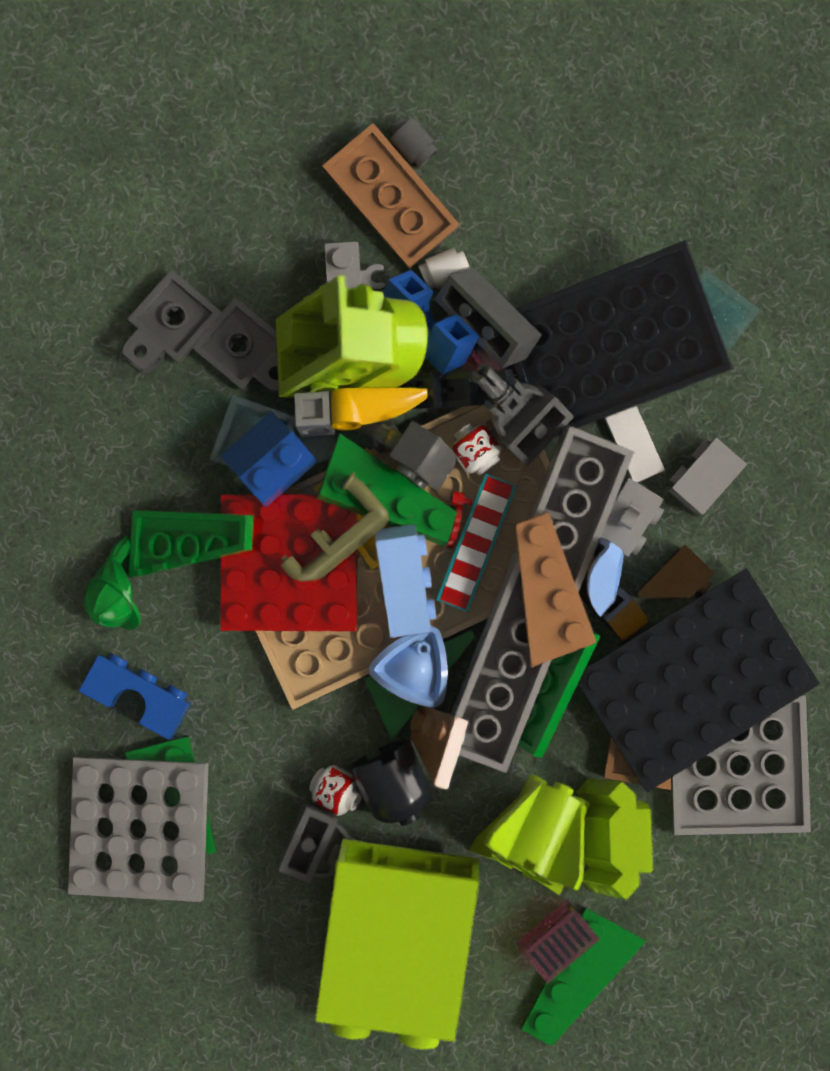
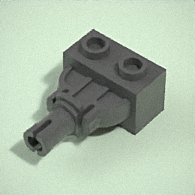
(524, 416)
(420, 453)
(312, 844)

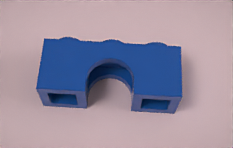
(448, 340)
(111, 678)

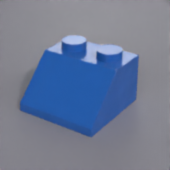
(269, 458)

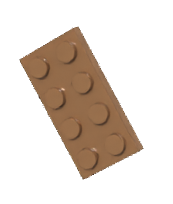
(390, 196)

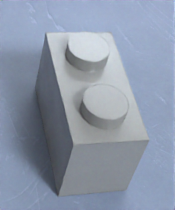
(706, 477)

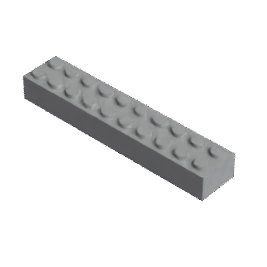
(499, 680)

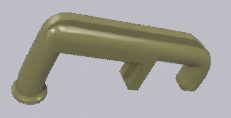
(338, 550)

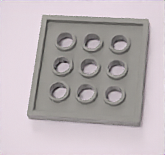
(757, 816)
(88, 842)

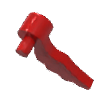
(457, 499)

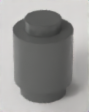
(413, 142)

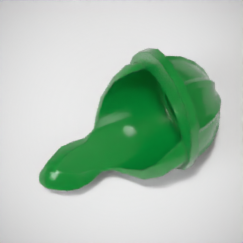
(110, 592)

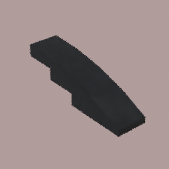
(453, 389)

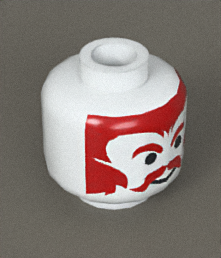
(476, 449)
(335, 790)

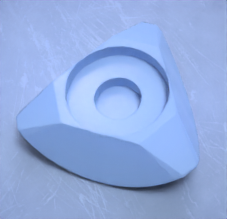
(605, 576)
(414, 668)

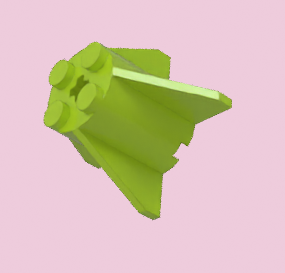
(539, 835)

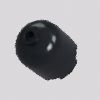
(392, 783)

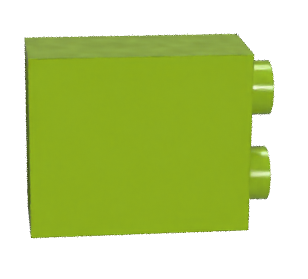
(397, 943)

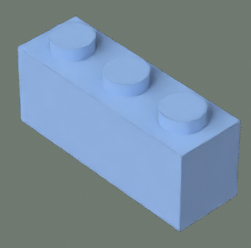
(405, 580)

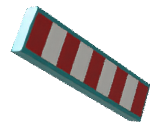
(476, 543)

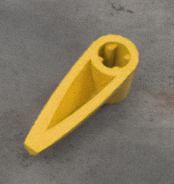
(364, 406)

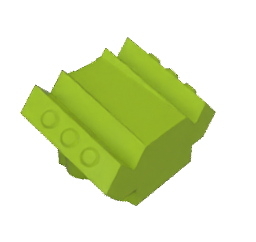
(615, 838)

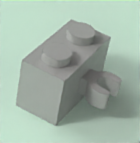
(345, 261)
(630, 515)

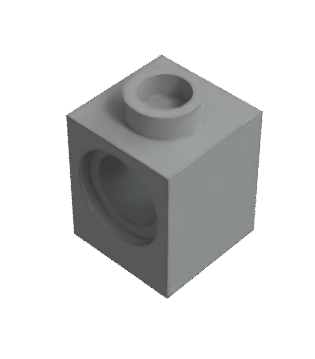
(313, 414)

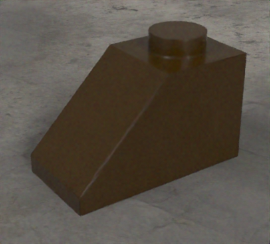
(678, 577)
(622, 618)

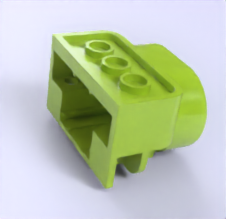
(348, 340)

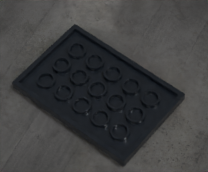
(625, 337)
(696, 680)

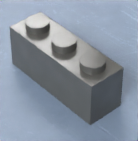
(499, 325)

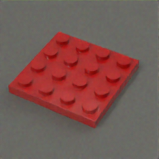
(259, 591)

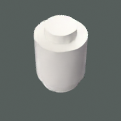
(440, 266)

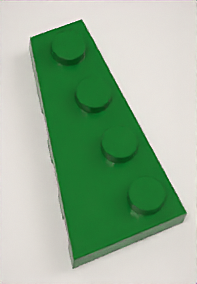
(400, 497)
(181, 539)
(553, 699)
(580, 983)

